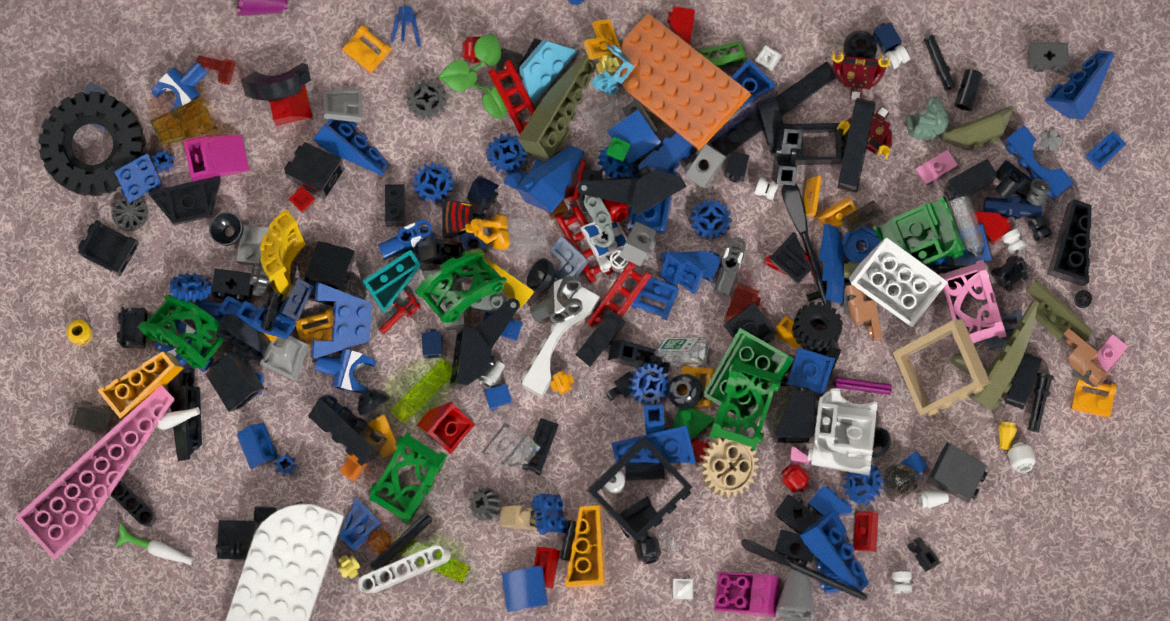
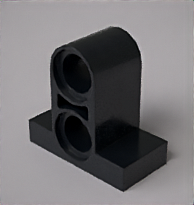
(1012, 181)

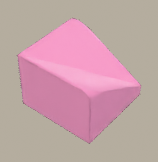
(799, 456)

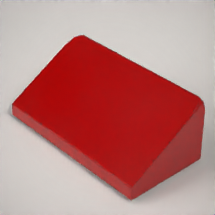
(571, 190)
(866, 531)
(548, 559)

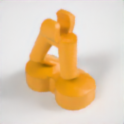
(498, 226)

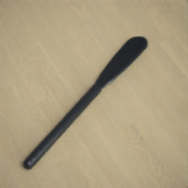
(796, 210)
(771, 555)

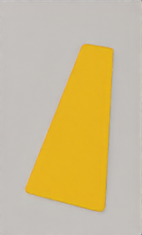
(513, 288)

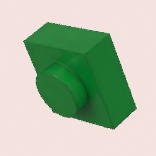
(618, 148)

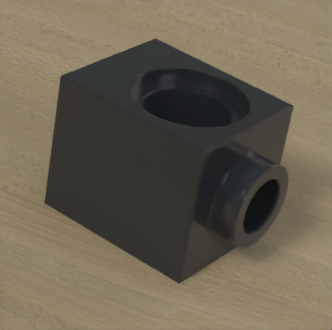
(737, 167)

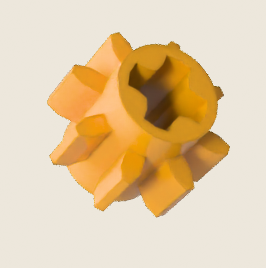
(562, 382)

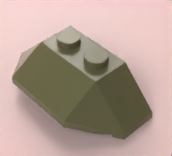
(979, 131)

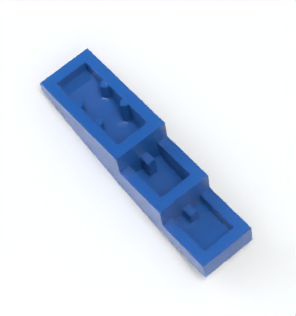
(832, 256)
(254, 317)

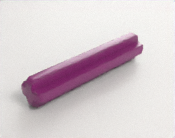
(862, 385)

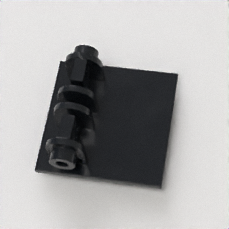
(234, 538)

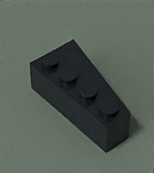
(1071, 252)
(347, 429)

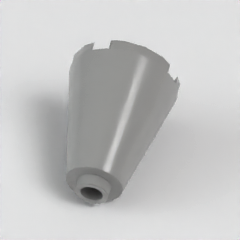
(796, 598)

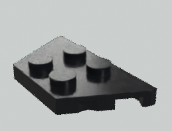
(188, 200)

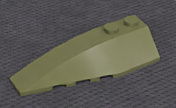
(549, 124)
(1007, 361)

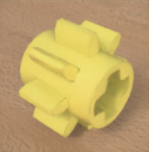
(608, 64)
(348, 566)

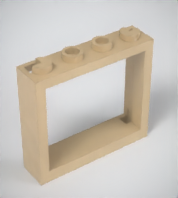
(969, 355)

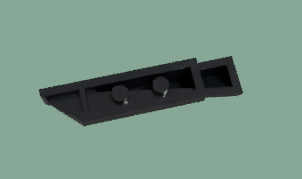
(188, 433)

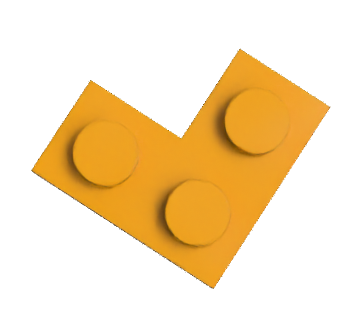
(605, 35)

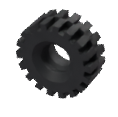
(814, 338)

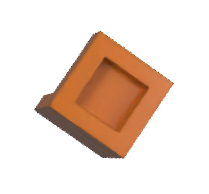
(351, 468)

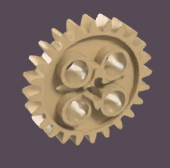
(727, 466)

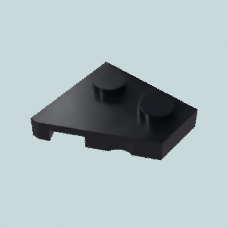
(791, 259)

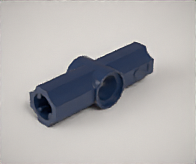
(1012, 207)

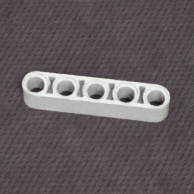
(413, 569)

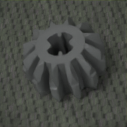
(485, 504)

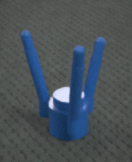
(404, 17)

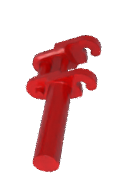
(399, 313)

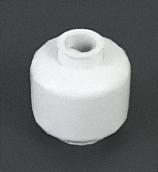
(1021, 457)
(617, 486)

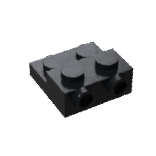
(753, 322)

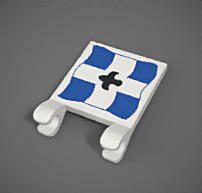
(592, 231)

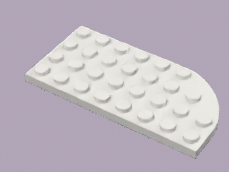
(286, 564)

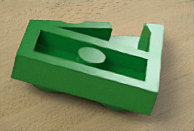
(693, 419)

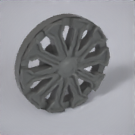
(130, 214)

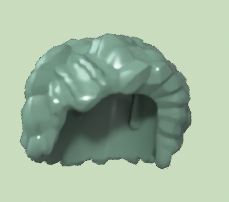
(929, 122)

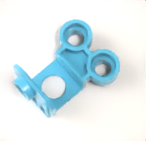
(607, 81)

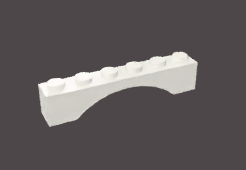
(539, 376)

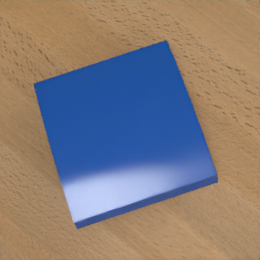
(637, 132)
(683, 271)
(524, 589)

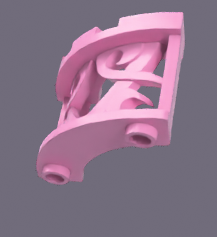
(993, 323)

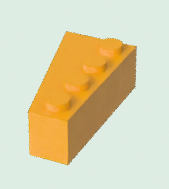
(134, 387)
(588, 551)

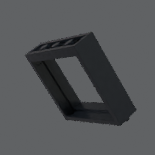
(668, 508)

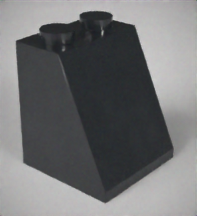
(314, 170)
(329, 266)
(798, 419)
(957, 473)

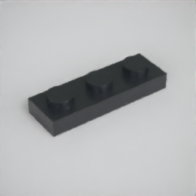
(600, 338)

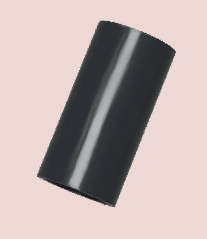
(969, 89)

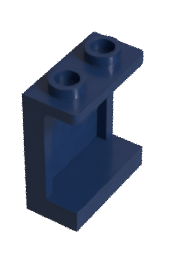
(295, 300)

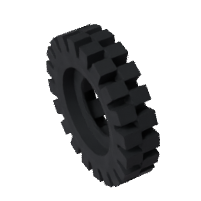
(63, 124)

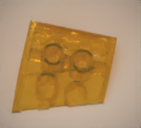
(184, 124)

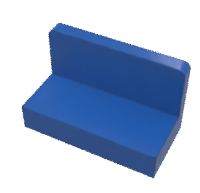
(256, 445)

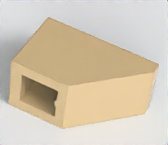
(518, 517)

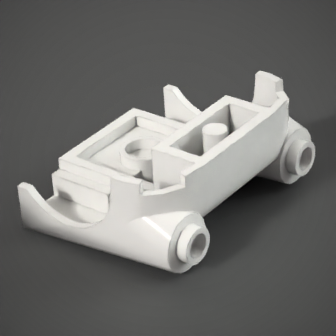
(843, 434)

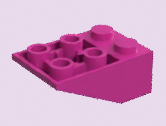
(216, 156)
(747, 593)

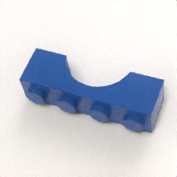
(1021, 145)

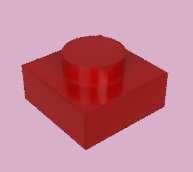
(302, 199)

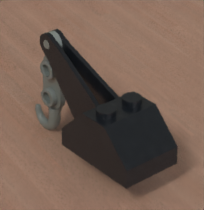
(640, 191)
(474, 345)

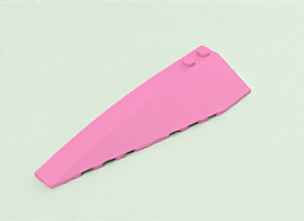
(79, 493)

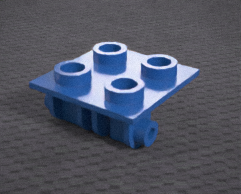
(137, 178)
(552, 513)

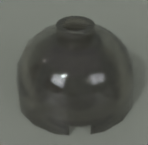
(900, 480)

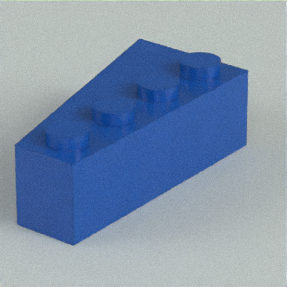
(754, 81)
(672, 152)

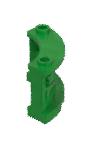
(479, 288)
(156, 330)
(723, 420)
(433, 465)

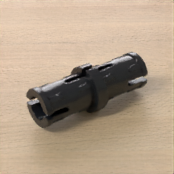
(271, 311)
(568, 540)

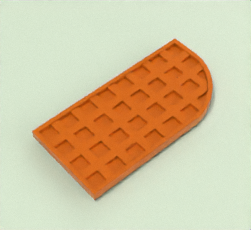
(678, 82)

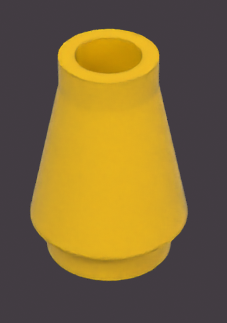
(1006, 434)

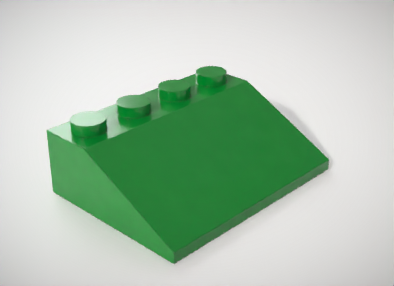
(754, 353)

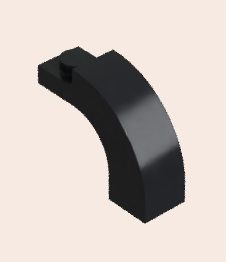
(276, 86)

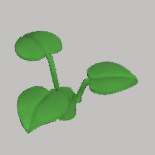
(459, 76)

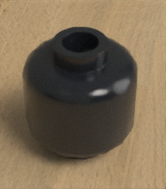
(648, 550)

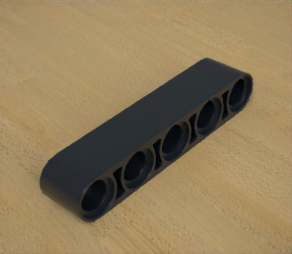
(856, 145)

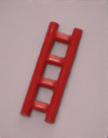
(505, 94)
(564, 223)
(617, 286)

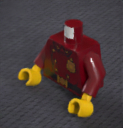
(858, 72)
(880, 135)

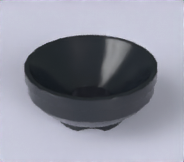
(850, 48)
(220, 223)
(541, 275)
(693, 394)
(371, 400)
(883, 439)

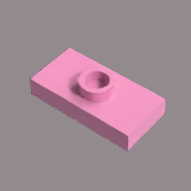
(936, 167)
(1111, 352)

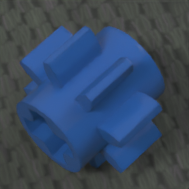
(165, 165)
(288, 469)

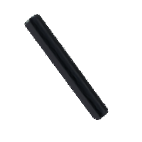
(402, 541)

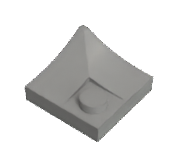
(343, 105)
(250, 243)
(285, 357)

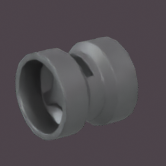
(1038, 192)

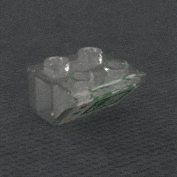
(683, 351)

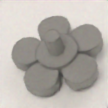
(1051, 140)

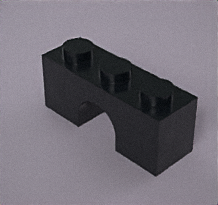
(784, 165)

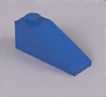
(710, 260)

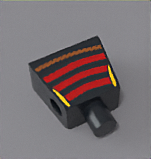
(456, 216)

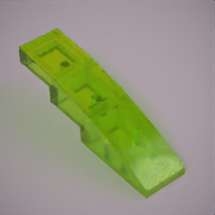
(422, 391)
(452, 569)

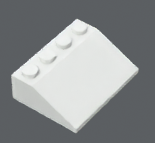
(897, 281)

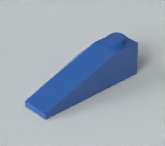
(1080, 92)
(344, 141)
(546, 184)
(829, 544)

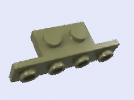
(1055, 315)

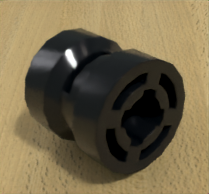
(1039, 228)

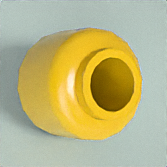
(82, 327)

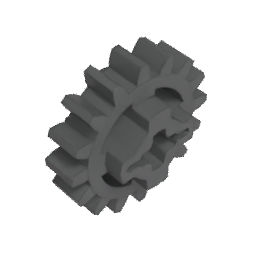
(419, 101)
(259, 279)

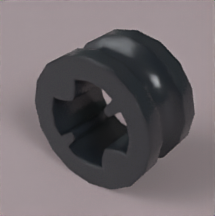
(1080, 294)

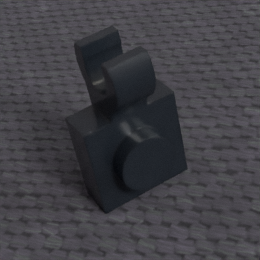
(621, 387)
(925, 556)

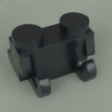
(1010, 272)

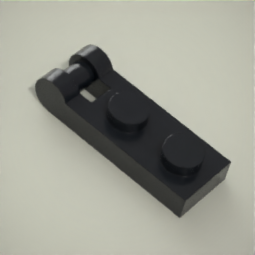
(543, 438)

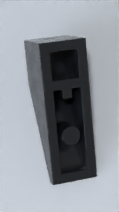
(634, 355)

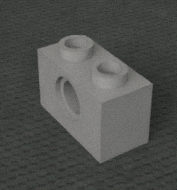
(715, 160)
(638, 244)

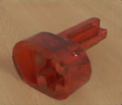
(225, 68)

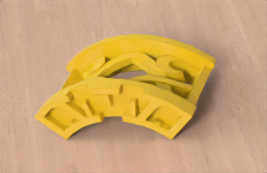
(279, 251)

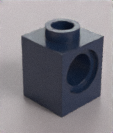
(886, 37)
(468, 238)
(432, 344)

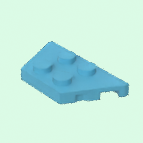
(544, 67)

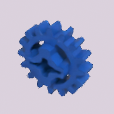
(510, 160)
(615, 168)
(426, 185)
(704, 219)
(190, 287)
(649, 384)
(856, 488)

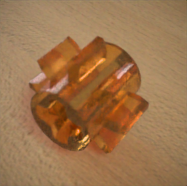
(379, 541)

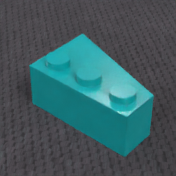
(391, 280)

